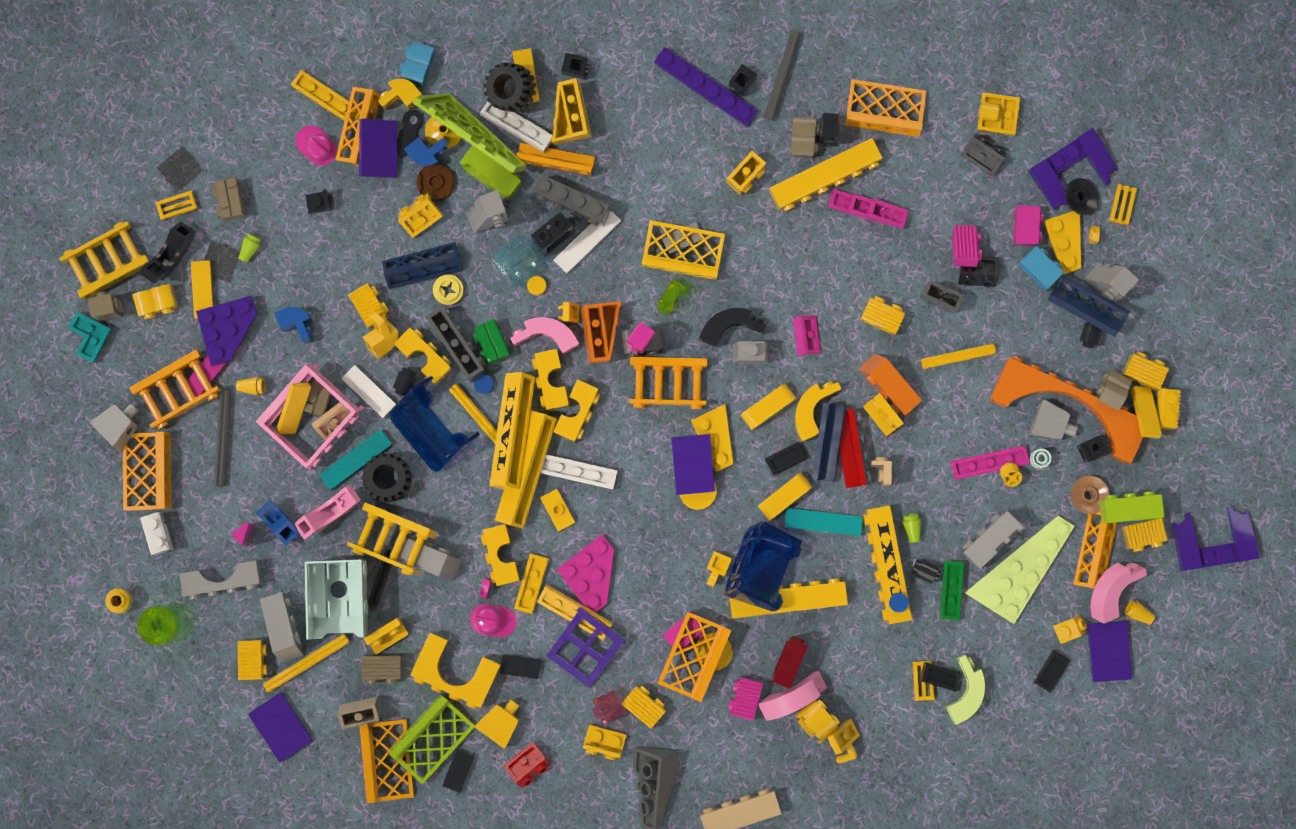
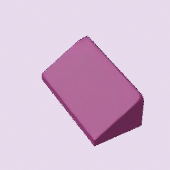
(806, 335)
(244, 534)

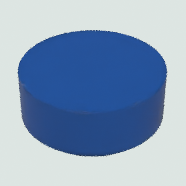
(484, 384)
(898, 602)

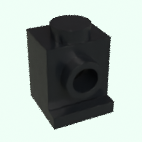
(572, 60)
(744, 74)
(1086, 451)

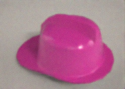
(316, 145)
(493, 620)

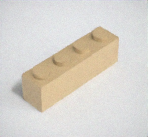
(741, 813)

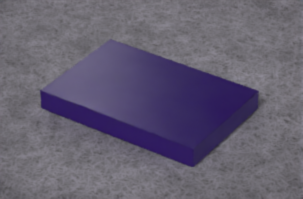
(377, 148)
(693, 464)
(1109, 651)
(280, 727)

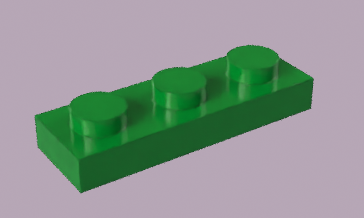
(951, 590)

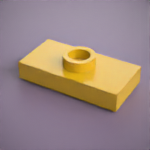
(557, 510)

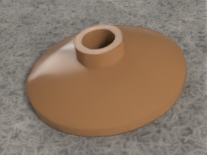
(1095, 487)

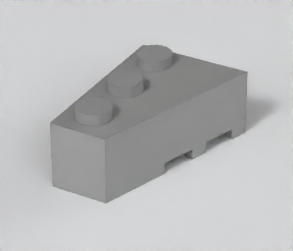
(487, 213)
(1111, 282)
(991, 538)

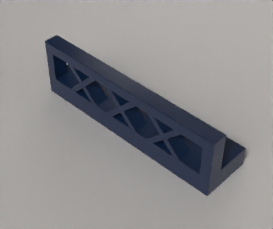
(422, 268)
(1087, 309)
(829, 442)

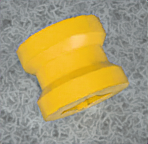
(1011, 479)

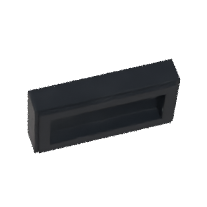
(785, 458)
(520, 666)
(1051, 671)
(940, 677)
(458, 771)

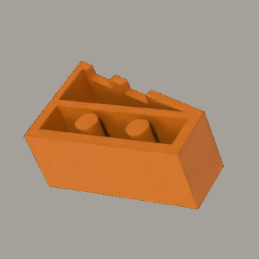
(599, 330)
(890, 384)

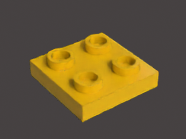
(998, 114)

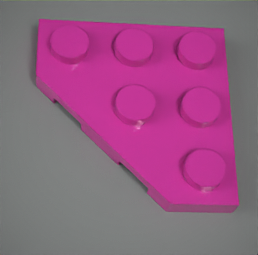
(590, 573)

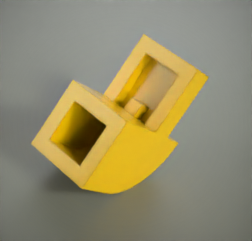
(402, 90)
(382, 338)

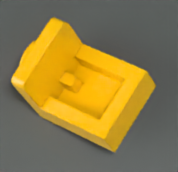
(1070, 629)

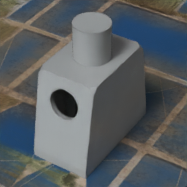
(750, 352)
(1051, 422)
(116, 425)

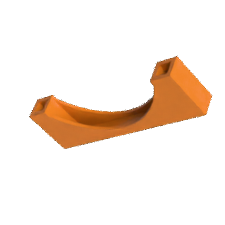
(1022, 380)

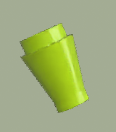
(249, 246)
(912, 526)

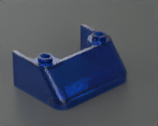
(425, 430)

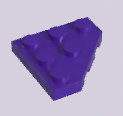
(226, 327)

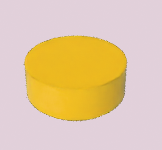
(536, 285)

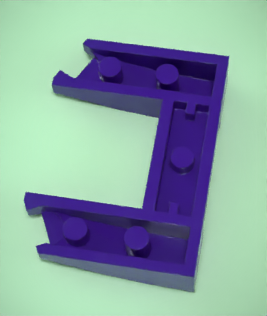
(1086, 145)
(1192, 557)

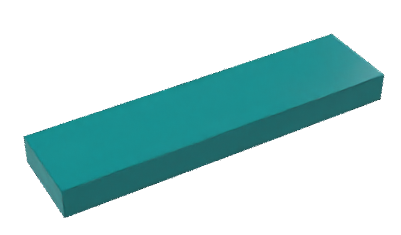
(355, 459)
(823, 522)

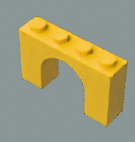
(427, 670)

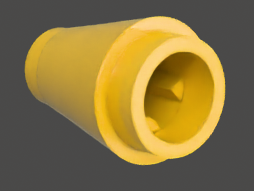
(251, 386)
(1138, 612)

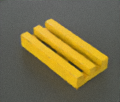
(1115, 202)
(179, 212)
(923, 685)

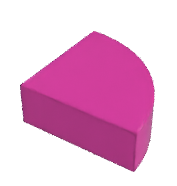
(485, 588)

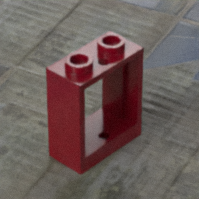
(789, 662)

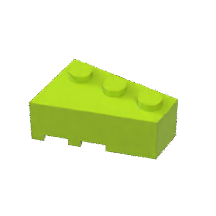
(490, 173)
(1131, 507)

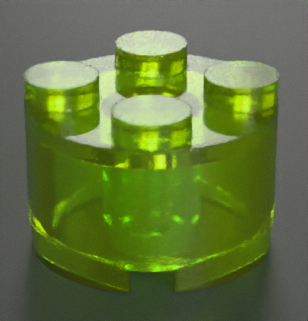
(148, 629)

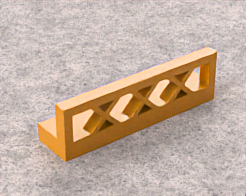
(368, 111)
(556, 159)
(1101, 554)

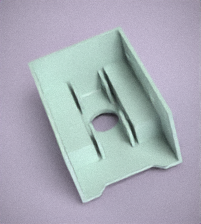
(333, 614)

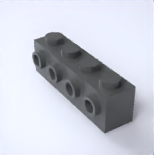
(572, 200)
(452, 339)

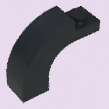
(170, 254)
(727, 318)

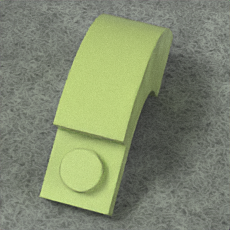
(974, 693)

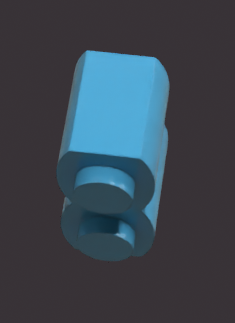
(417, 63)

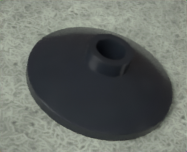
(1087, 194)

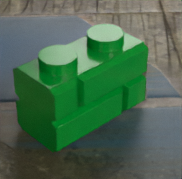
(491, 341)

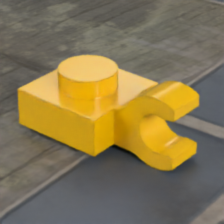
(718, 566)

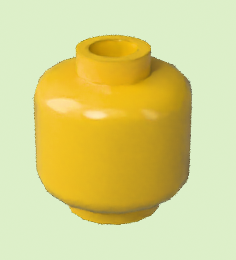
(112, 600)

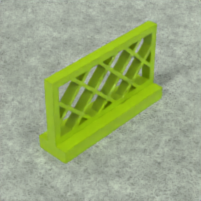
(419, 727)

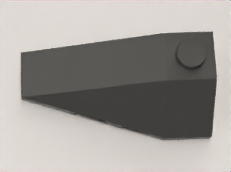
(656, 777)

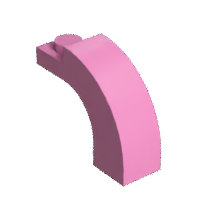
(548, 327)
(327, 513)
(1109, 587)
(793, 699)

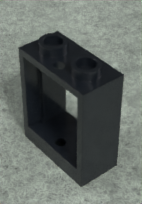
(548, 239)

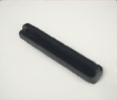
(380, 580)

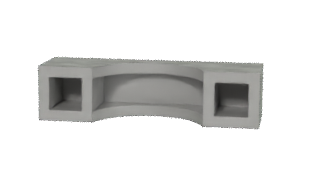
(245, 575)

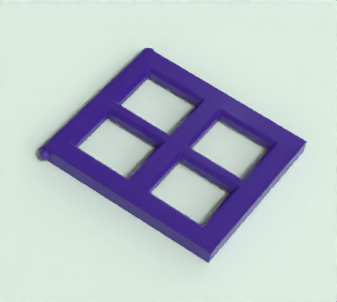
(585, 647)

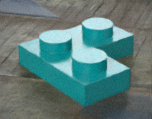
(94, 336)

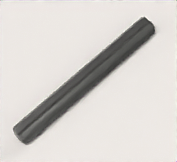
(782, 75)
(222, 439)

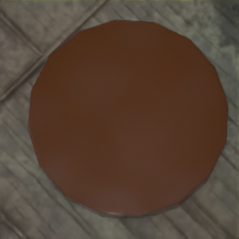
(440, 184)

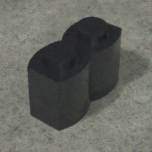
(829, 129)

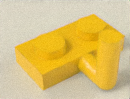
(843, 739)

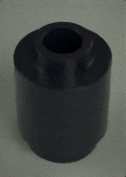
(1090, 335)
(404, 381)
(926, 571)

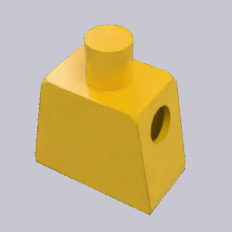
(500, 723)

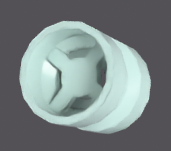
(1036, 458)

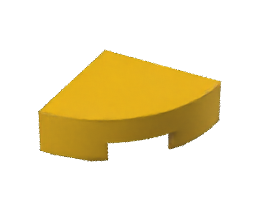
(1094, 234)

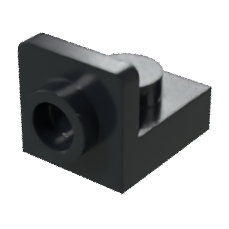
(319, 202)

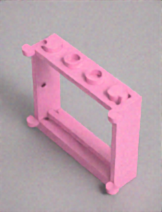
(277, 405)

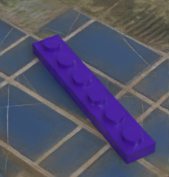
(705, 87)

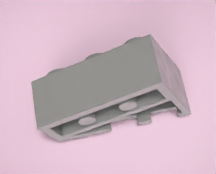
(431, 560)
(281, 627)

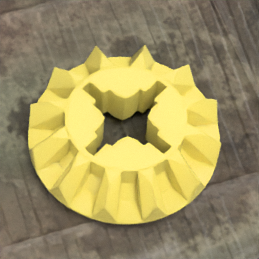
(445, 281)

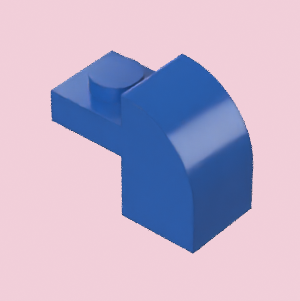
(422, 154)
(295, 317)
(278, 522)

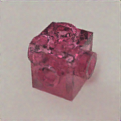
(607, 707)

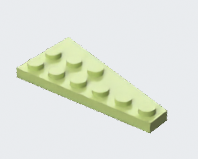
(1015, 579)

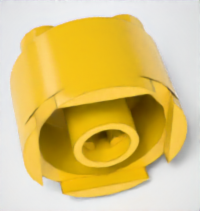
(817, 721)

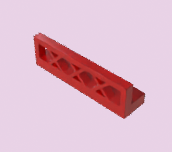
(851, 453)

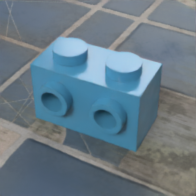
(1041, 268)

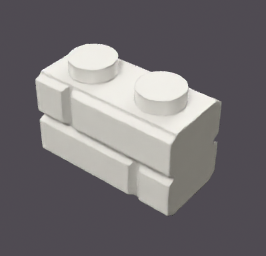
(156, 533)

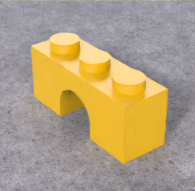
(546, 363)
(436, 366)
(572, 426)
(494, 539)

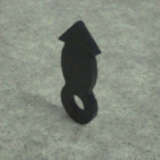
(408, 132)

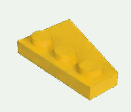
(1065, 240)
(716, 425)

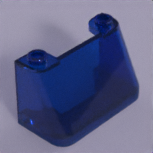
(761, 566)

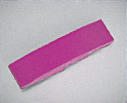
(867, 208)

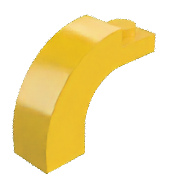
(803, 417)

